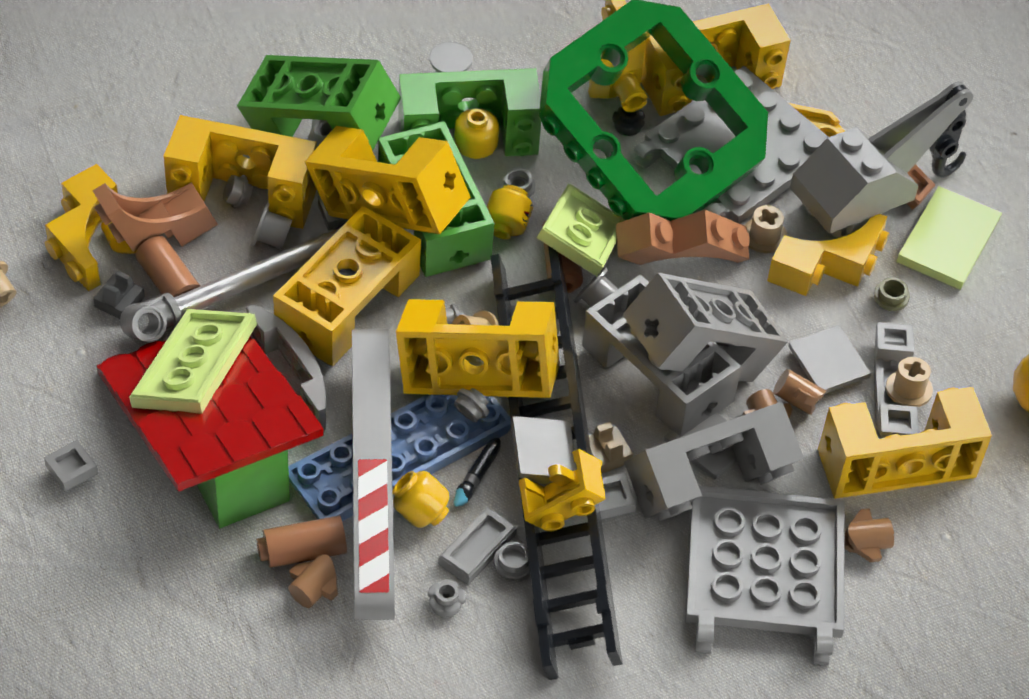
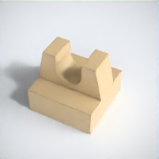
(609, 447)

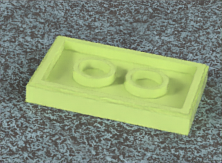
(581, 229)
(949, 237)

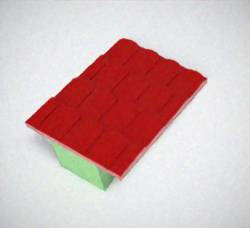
(236, 445)

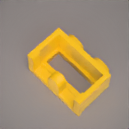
(566, 496)

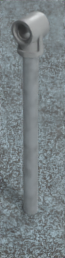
(166, 311)

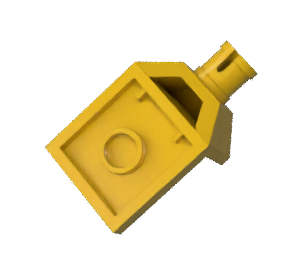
(628, 84)

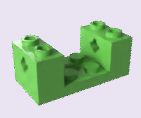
(319, 88)
(506, 93)
(470, 233)

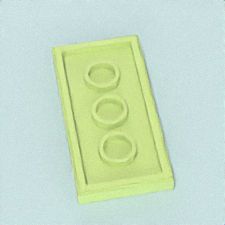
(193, 361)

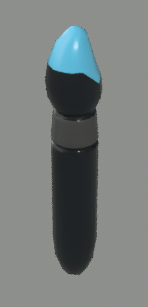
(465, 490)

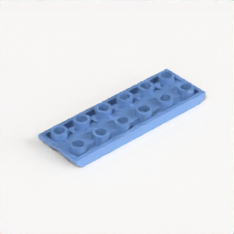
(423, 438)

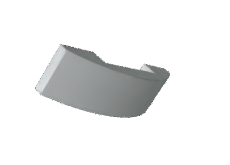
(275, 334)
(892, 345)

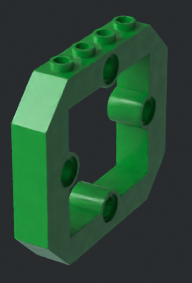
(693, 55)

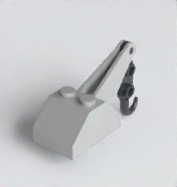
(867, 175)

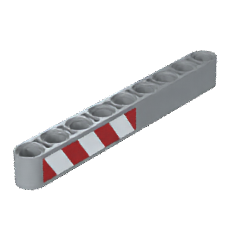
(372, 476)

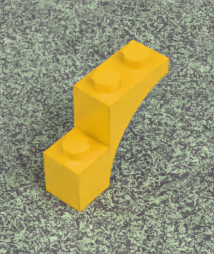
(71, 233)
(803, 262)

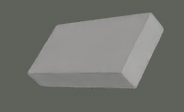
(477, 545)

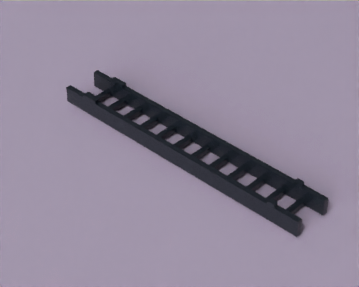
(535, 539)

